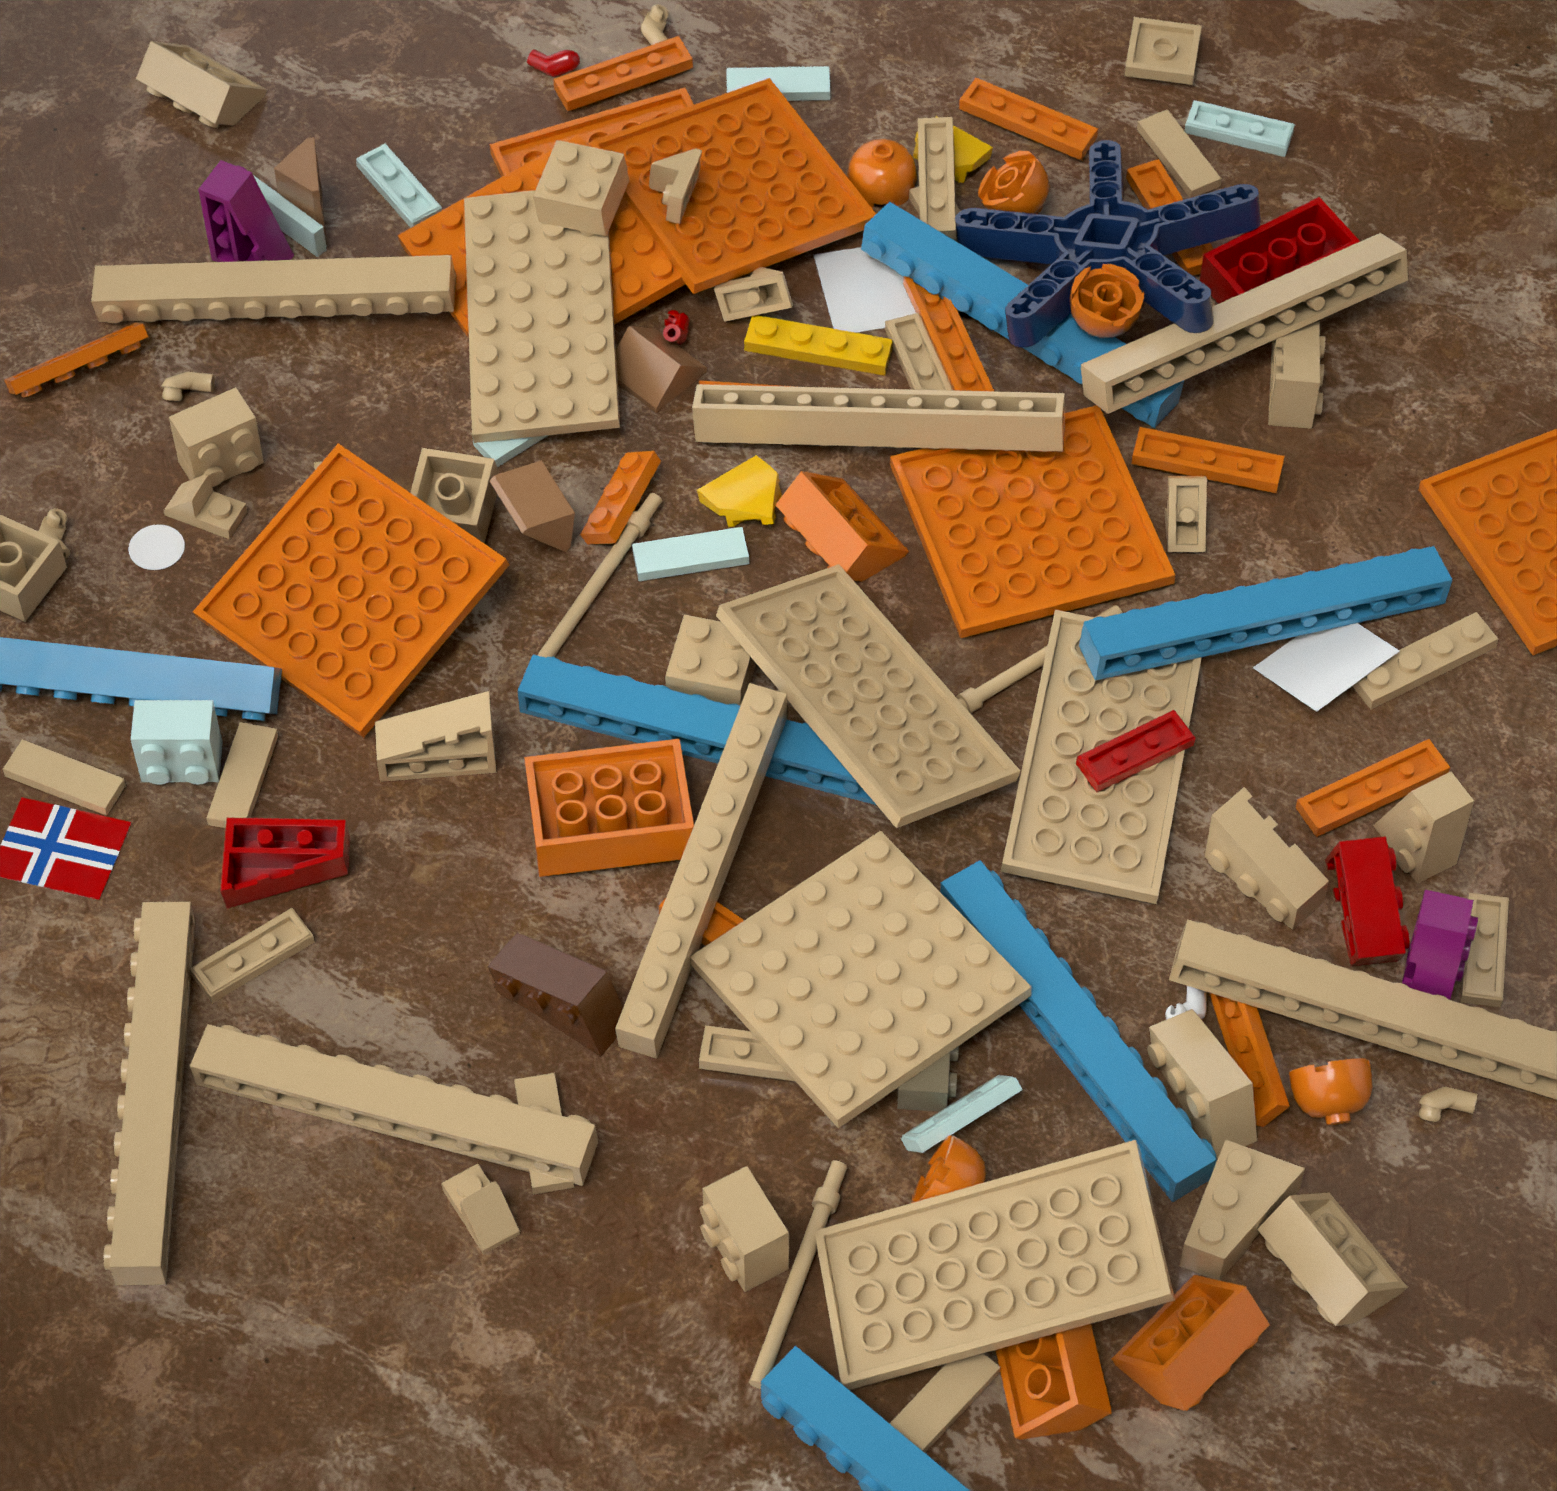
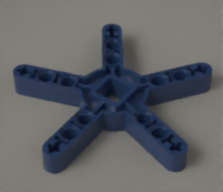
(1109, 234)

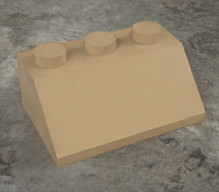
(198, 83)
(1330, 1258)

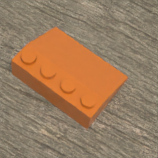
(609, 807)

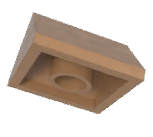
(300, 180)
(654, 367)
(536, 504)

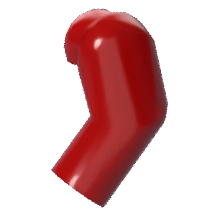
(554, 64)
(676, 327)

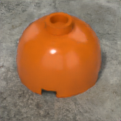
(883, 172)
(1017, 185)
(1106, 300)
(1332, 1089)
(953, 1168)

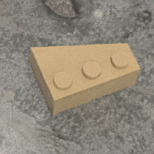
(1296, 377)
(438, 741)
(1428, 827)
(1262, 863)
(1204, 1080)
(1235, 1204)

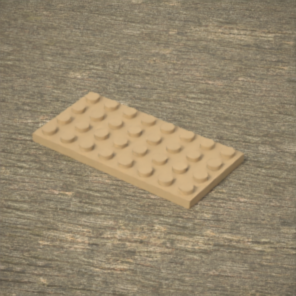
(537, 323)
(868, 695)
(1058, 822)
(992, 1265)

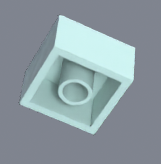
(176, 741)

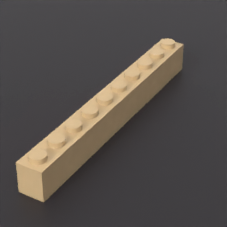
(274, 288)
(1245, 323)
(879, 417)
(702, 871)
(1367, 1007)
(151, 1095)
(395, 1103)

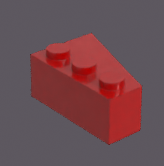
(280, 856)
(1369, 901)

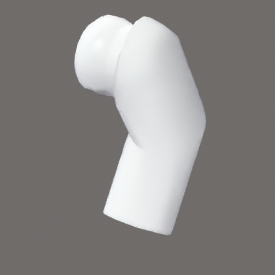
(1195, 1000)

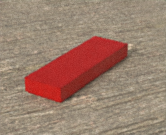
(1135, 750)

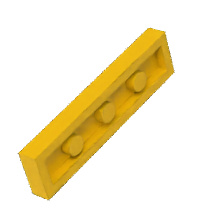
(818, 345)

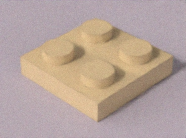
(1163, 50)

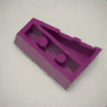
(239, 218)
(1440, 943)

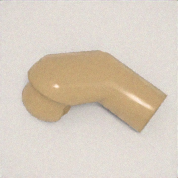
(654, 24)
(187, 381)
(55, 526)
(1445, 1098)

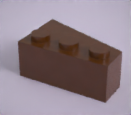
(559, 990)

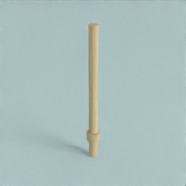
(635, 527)
(973, 698)
(824, 1204)

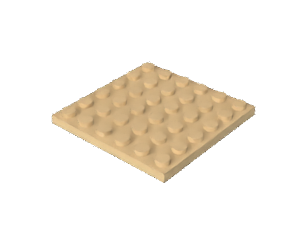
(860, 978)

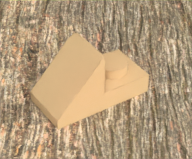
(677, 179)
(753, 295)
(203, 508)
(1186, 514)
(481, 1208)

